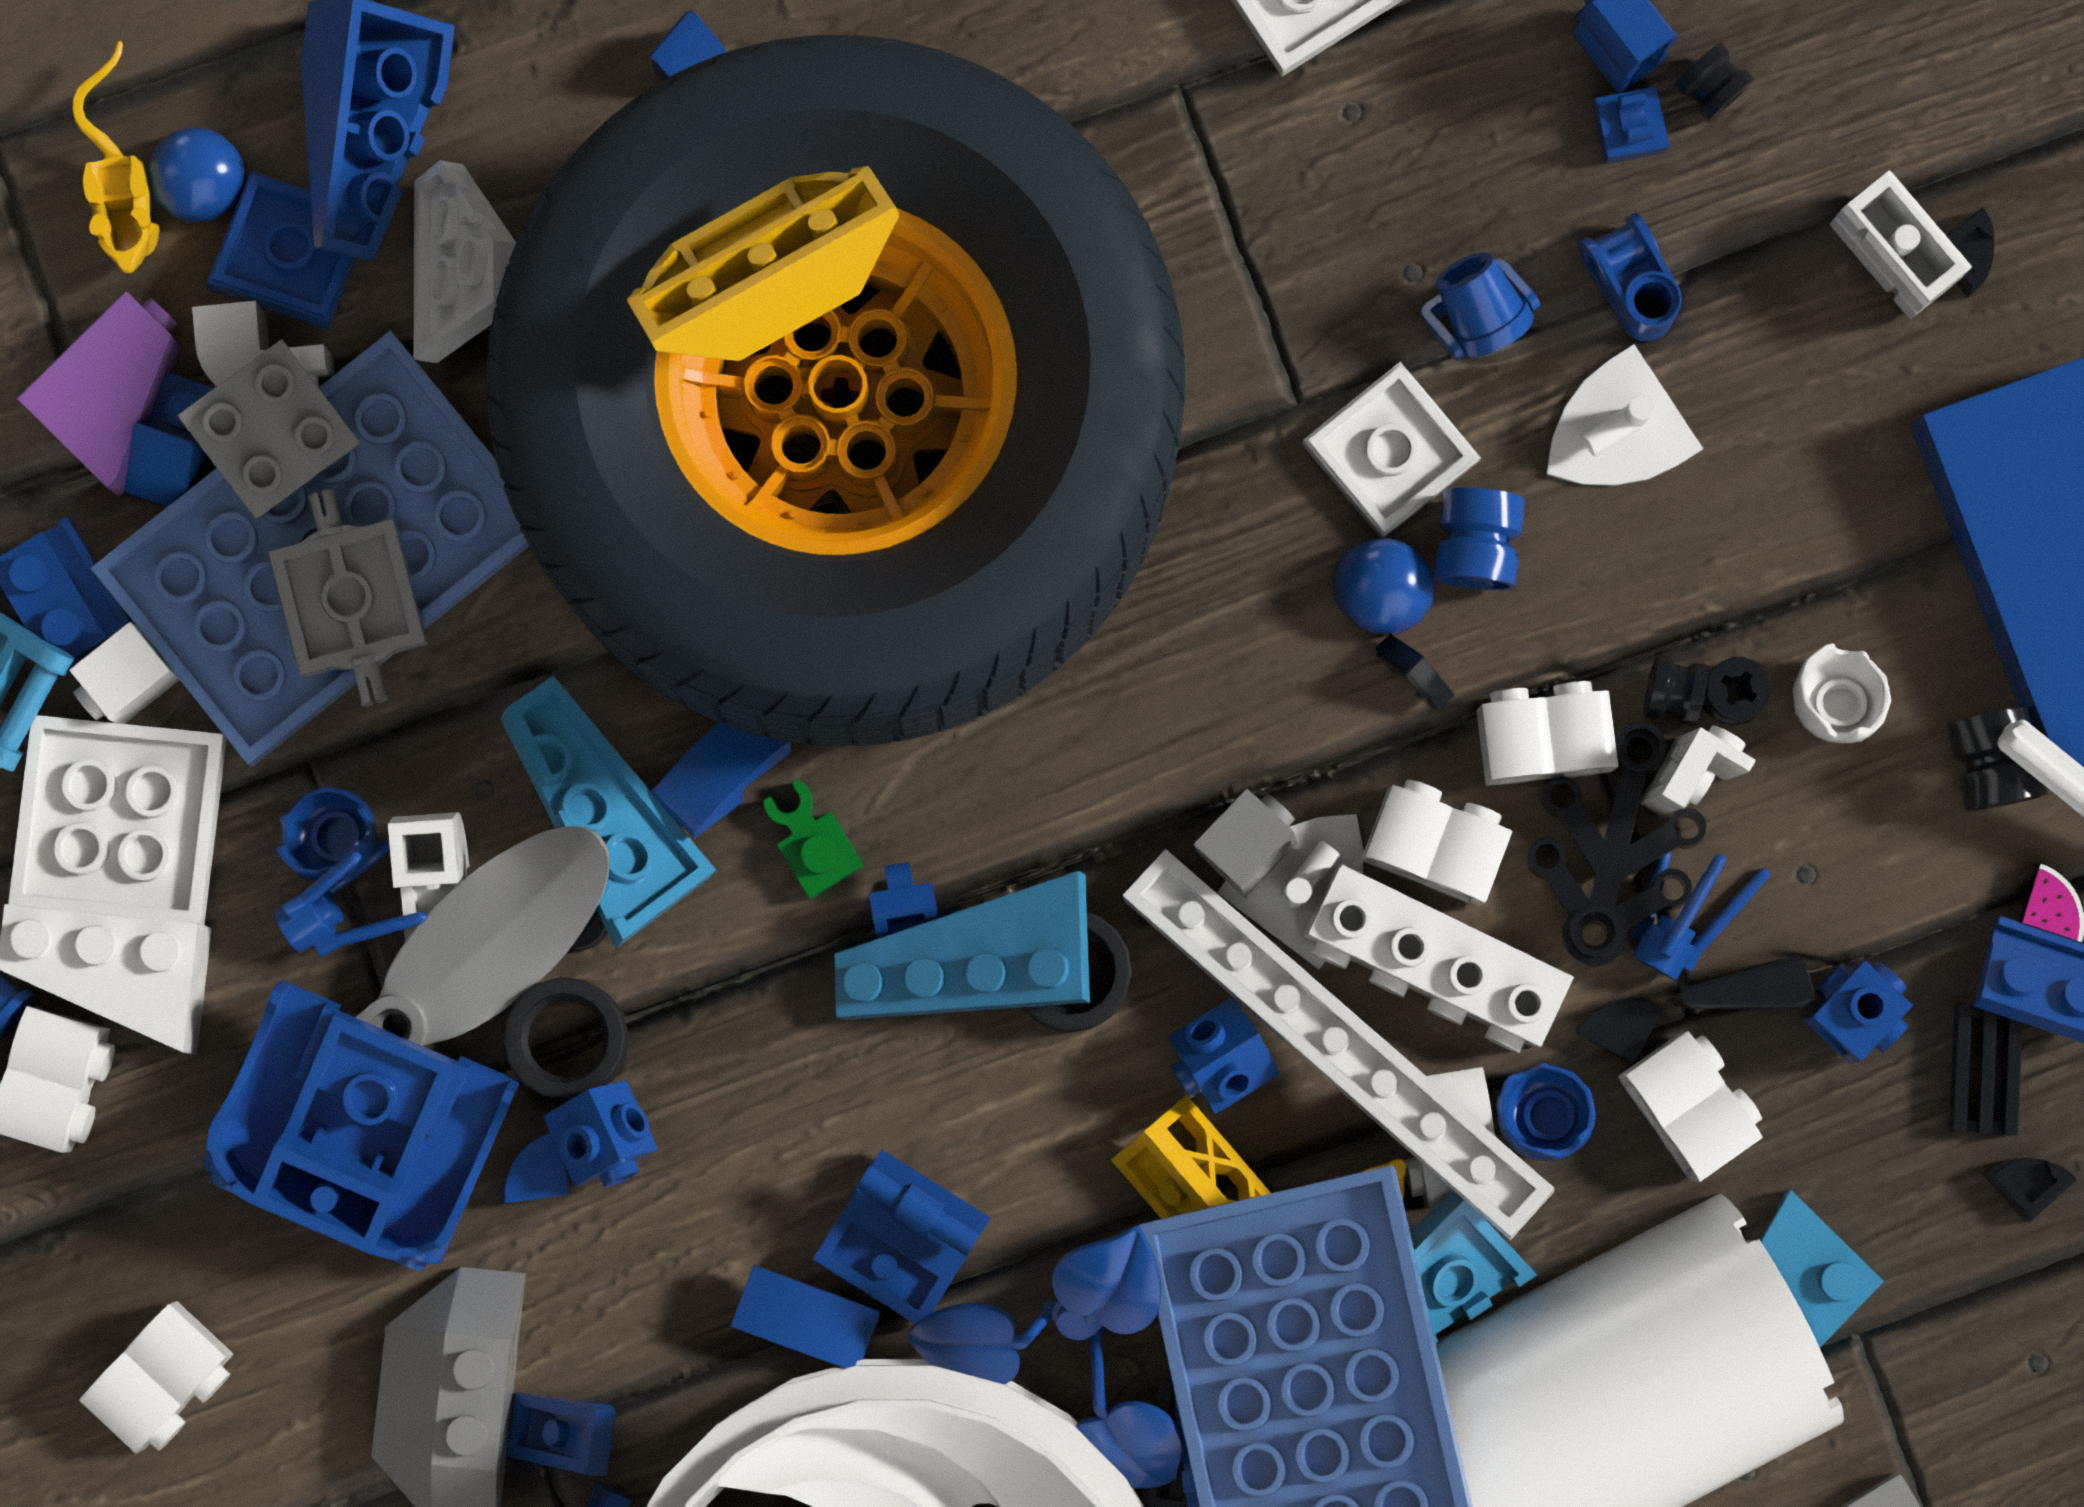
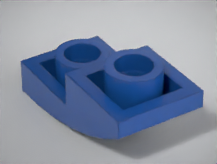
(713, 775)
(805, 1318)

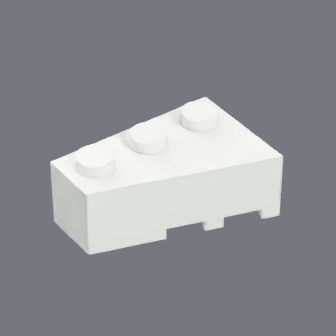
(115, 965)

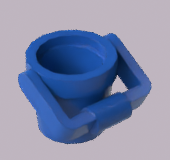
(1484, 304)

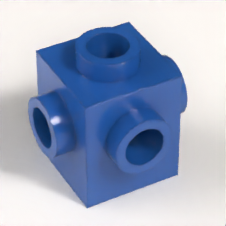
(1838, 1018)
(1221, 1056)
(601, 1135)

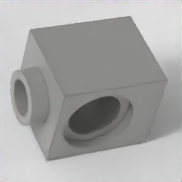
(1247, 841)

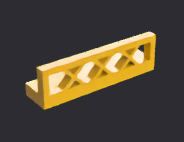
(1180, 1179)

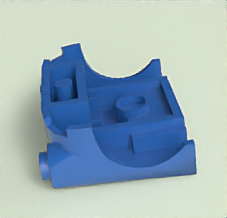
(355, 1130)

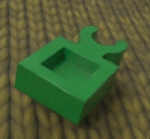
(816, 849)

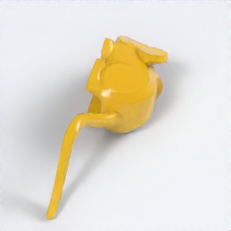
(116, 189)

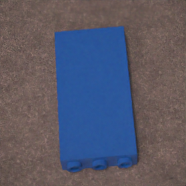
(2015, 506)

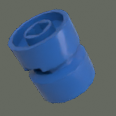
(1480, 533)

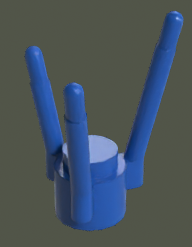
(314, 913)
(1667, 944)

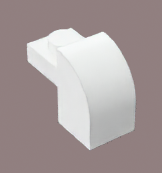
(237, 333)
(427, 859)

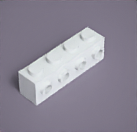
(1436, 957)

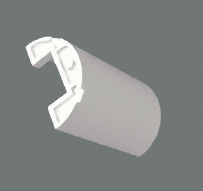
(1638, 1374)

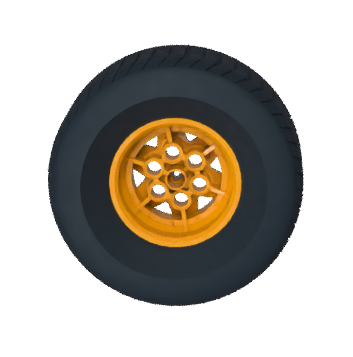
(926, 592)

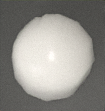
(1841, 695)

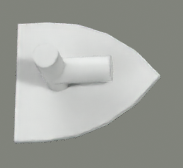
(1619, 427)
(1294, 886)

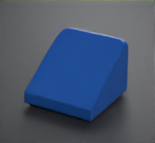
(685, 46)

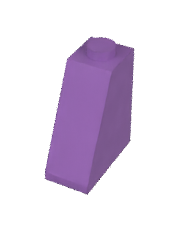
(107, 386)

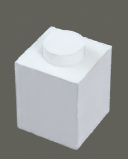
(122, 676)

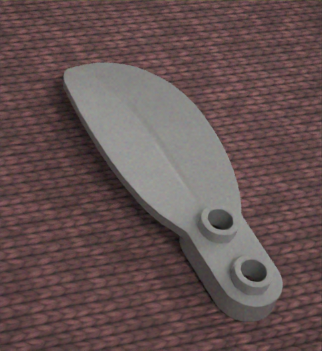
(494, 935)

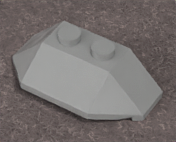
(450, 1390)

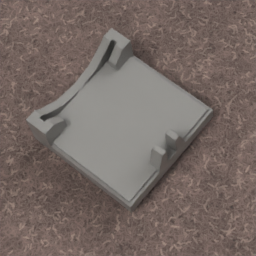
(268, 429)

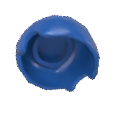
(196, 175)
(1383, 585)
(326, 829)
(1545, 1112)

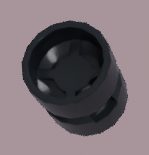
(1990, 774)

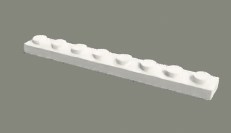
(1339, 1045)

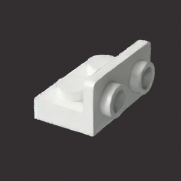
(1692, 766)

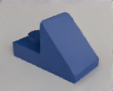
(163, 453)
(561, 1433)

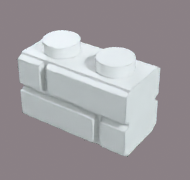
(1900, 244)

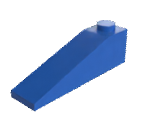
(365, 100)

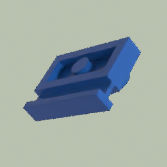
(59, 593)
(2034, 978)

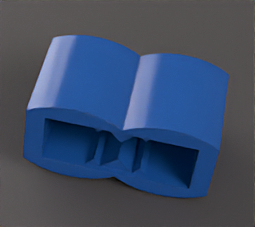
(1623, 39)

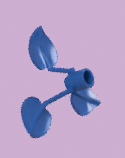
(1095, 1288)

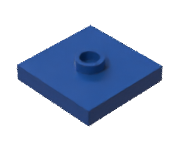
(273, 257)

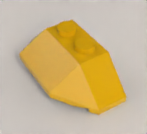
(766, 266)

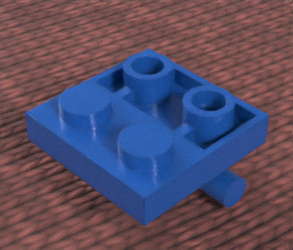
(901, 1238)

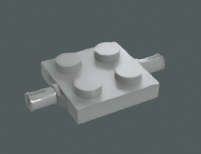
(348, 598)

